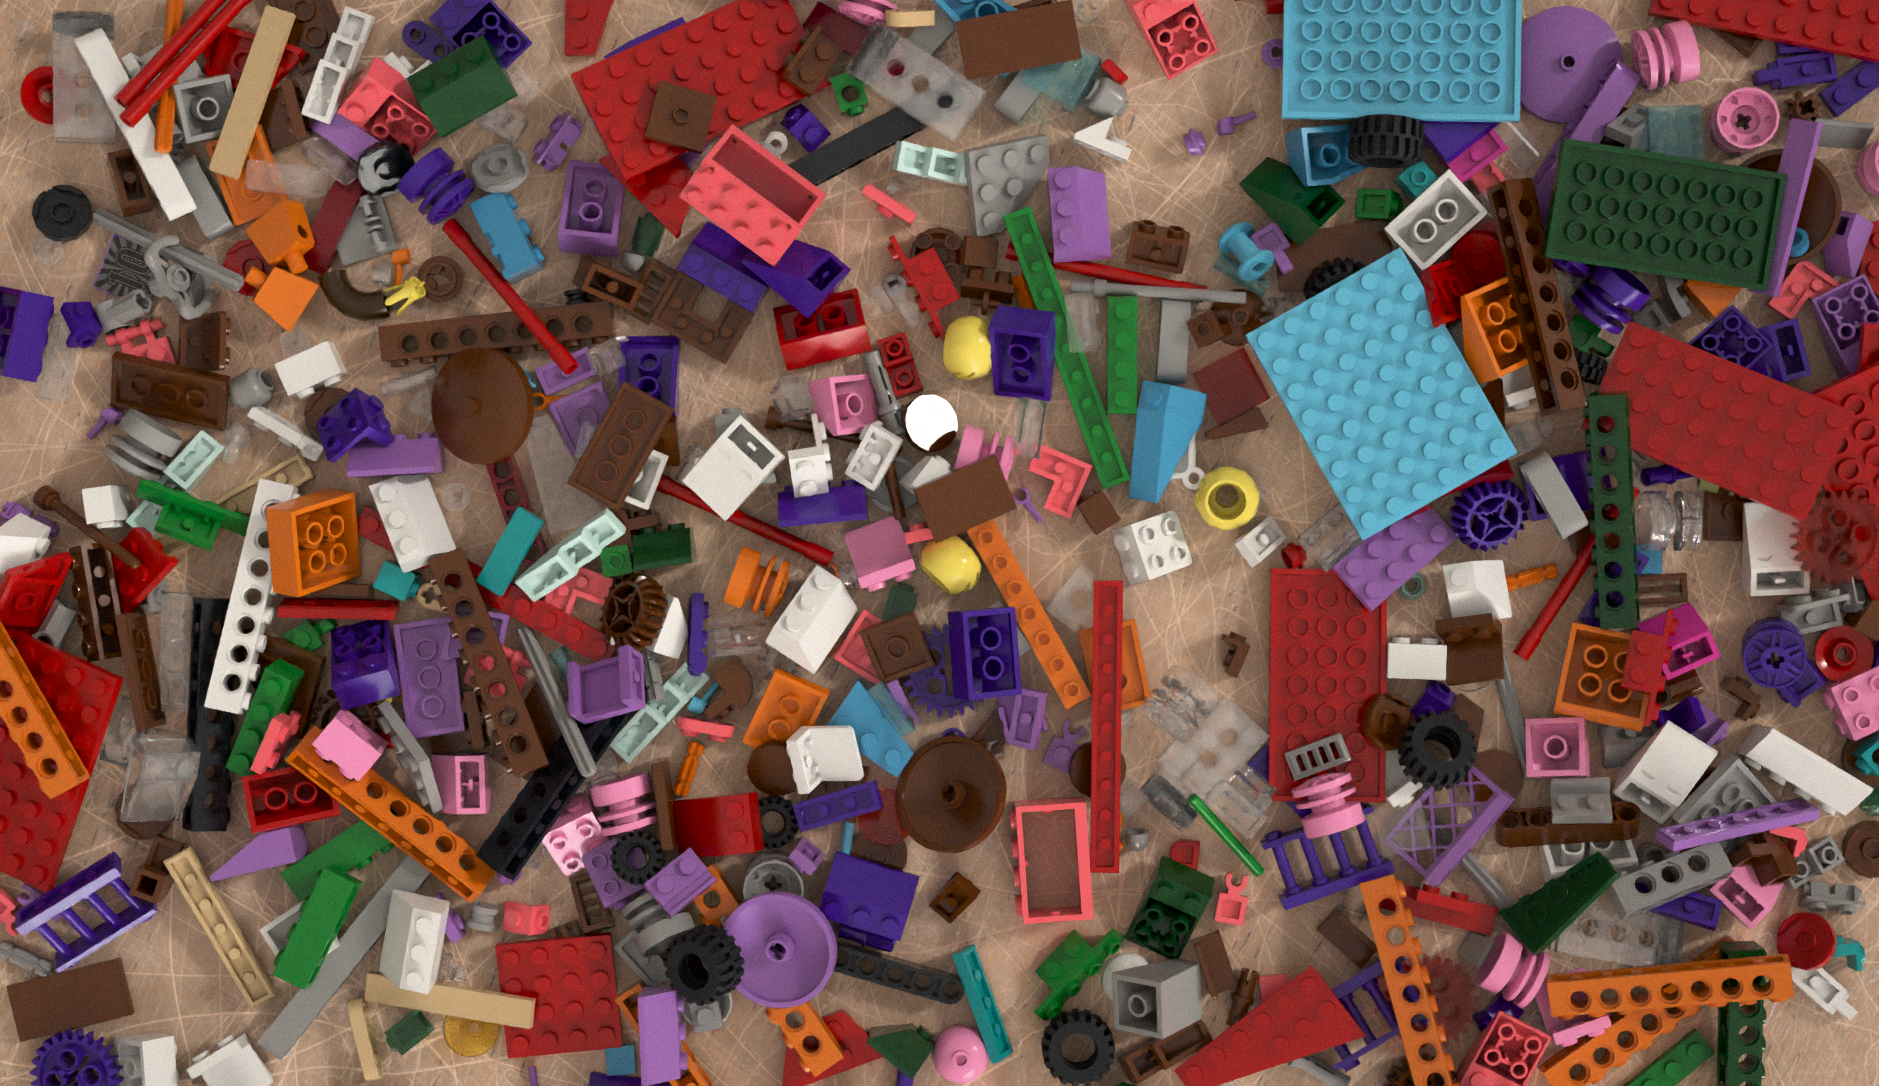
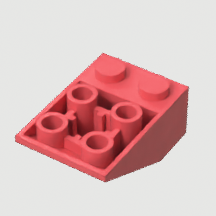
(1173, 33)
(386, 107)
(1503, 1053)

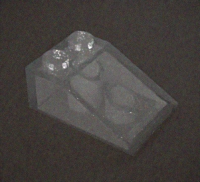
(159, 779)

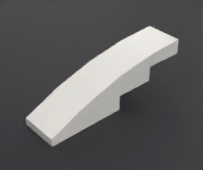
(338, 65)

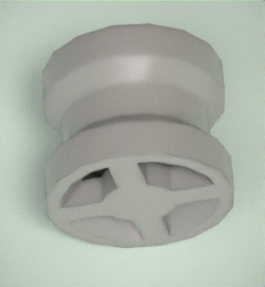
(482, 916)

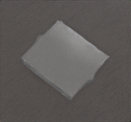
(1402, 829)

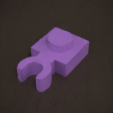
(1061, 749)
(455, 923)

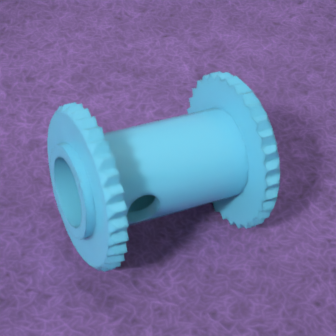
(1252, 261)

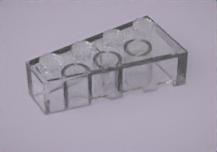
(552, 467)

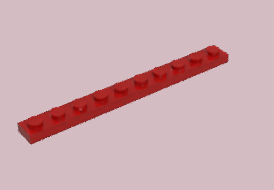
(515, 602)
(1106, 726)

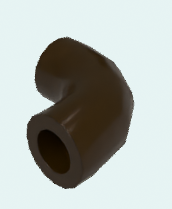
(350, 301)

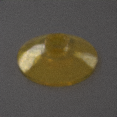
(463, 1041)

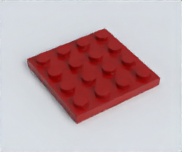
(572, 991)

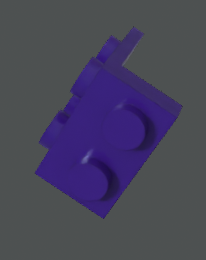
(350, 421)

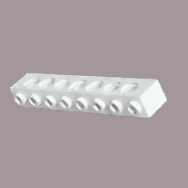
(239, 608)

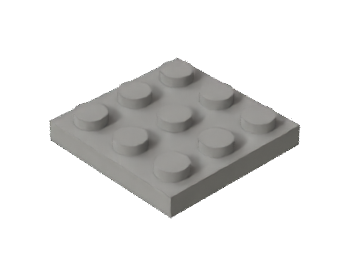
(1725, 791)

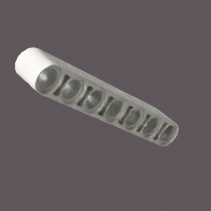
(156, 166)

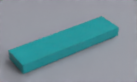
(982, 1003)

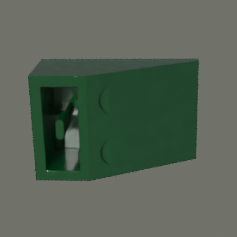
(1288, 202)
(1170, 908)

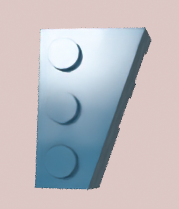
(508, 236)
(873, 733)

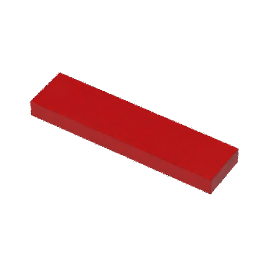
(338, 608)

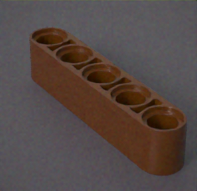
(1534, 827)

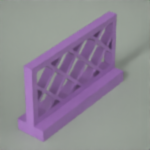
(1468, 836)

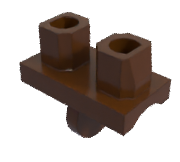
(987, 293)

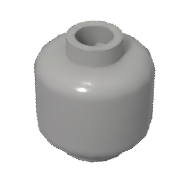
(1106, 97)
(251, 388)

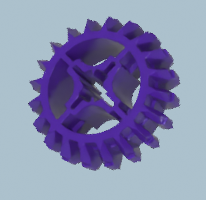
(1490, 523)

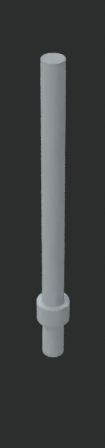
(1101, 288)

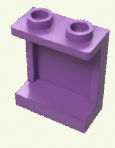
(606, 686)

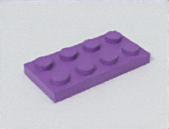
(1393, 556)
(428, 684)

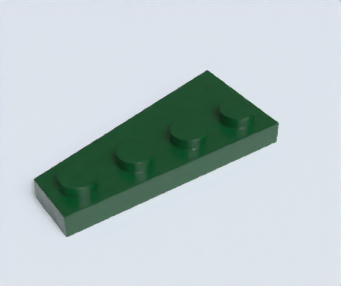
(1550, 910)

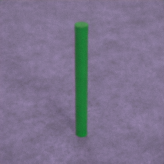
(1225, 834)

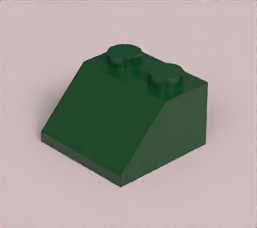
(663, 548)

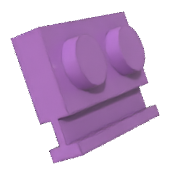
(680, 882)

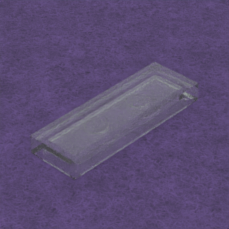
(287, 179)
(57, 364)

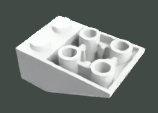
(733, 467)
(1767, 555)
(1664, 771)

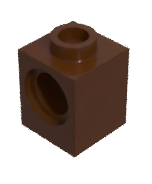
(1097, 511)

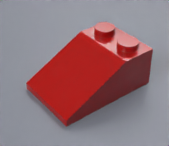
(719, 824)

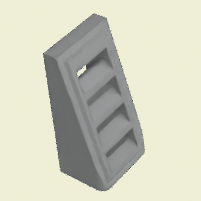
(1340, 745)

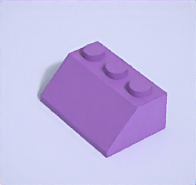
(1078, 214)
(398, 458)
(661, 1035)

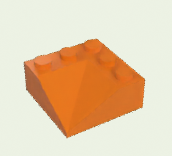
(1491, 332)
(313, 542)
(1594, 677)

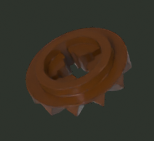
(453, 273)

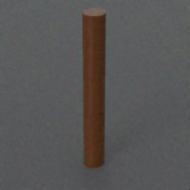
(894, 492)

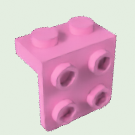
(880, 553)
(1854, 704)
(574, 834)
(1567, 1031)

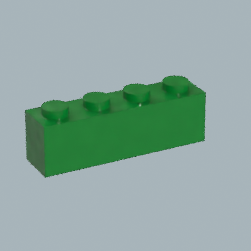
(1121, 355)
(271, 698)
(343, 852)
(317, 927)

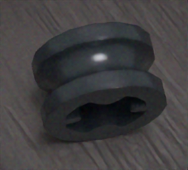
(576, 297)

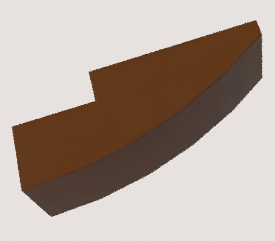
(1162, 1054)

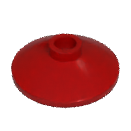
(31, 91)
(1857, 648)

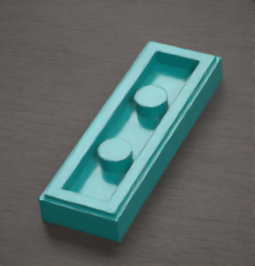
(510, 551)

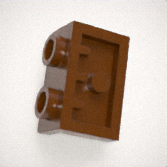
(812, 61)
(1158, 246)

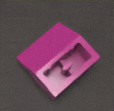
(1690, 645)

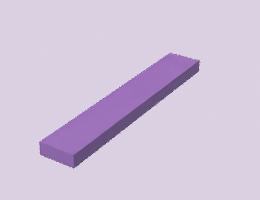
(1797, 164)
(1736, 824)

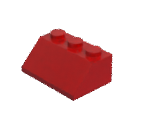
(828, 334)
(285, 799)

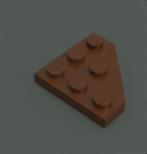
(307, 660)

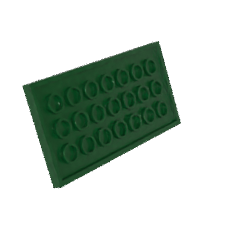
(1663, 214)

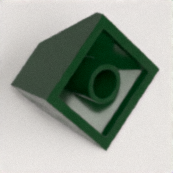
(902, 1045)

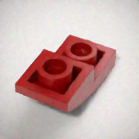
(900, 365)

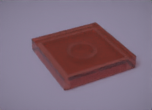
(1231, 386)

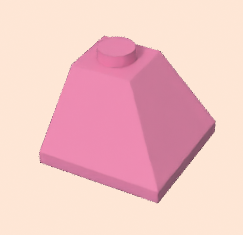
(844, 403)
(1557, 748)

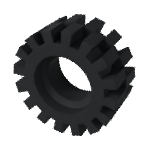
(1590, 367)
(790, 828)
(621, 850)

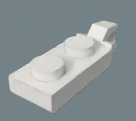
(287, 431)
(1824, 991)

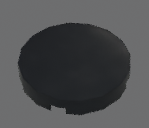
(383, 167)
(62, 213)

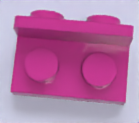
(1476, 156)

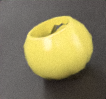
(967, 348)
(1227, 516)
(951, 565)

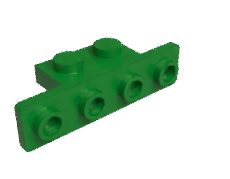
(190, 517)
(1071, 966)

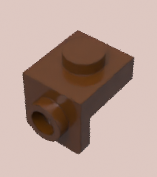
(1741, 689)

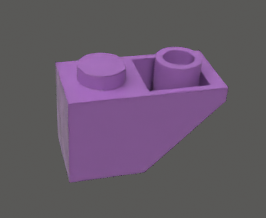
(1847, 245)

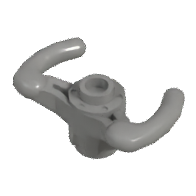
(173, 280)

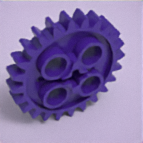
(920, 678)
(56, 1059)

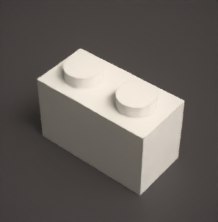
(311, 370)
(107, 506)
(1416, 660)

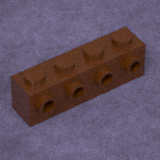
(97, 601)

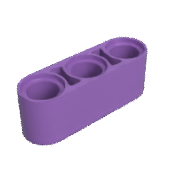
(344, 135)

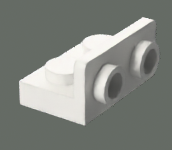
(873, 455)

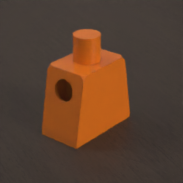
(283, 235)
(281, 293)
(1709, 297)

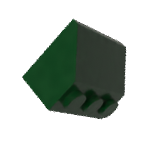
(462, 86)

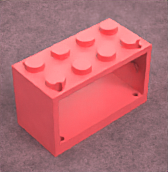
(752, 195)
(1057, 914)

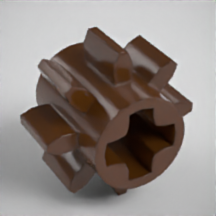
(1809, 103)

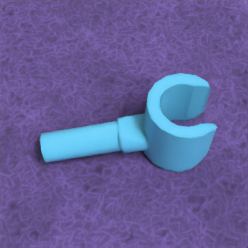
(699, 705)

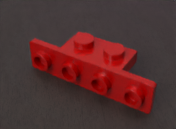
(930, 281)
(1645, 664)
(1447, 909)

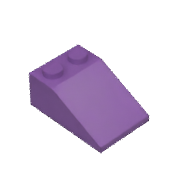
(591, 211)
(267, 851)

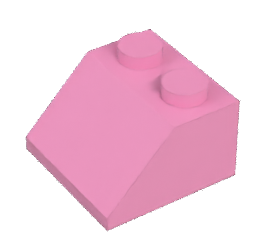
(350, 744)

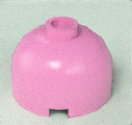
(960, 1053)

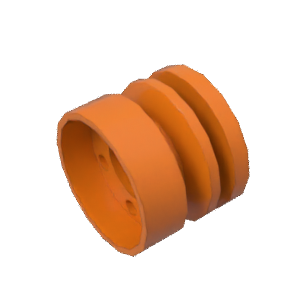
(757, 582)

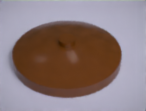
(1820, 206)
(482, 405)
(951, 794)

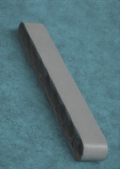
(341, 962)

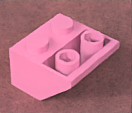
(463, 782)
(1744, 896)

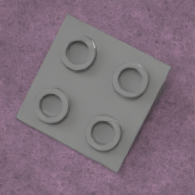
(367, 232)

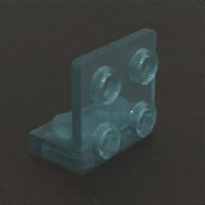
(1066, 80)
(1675, 131)

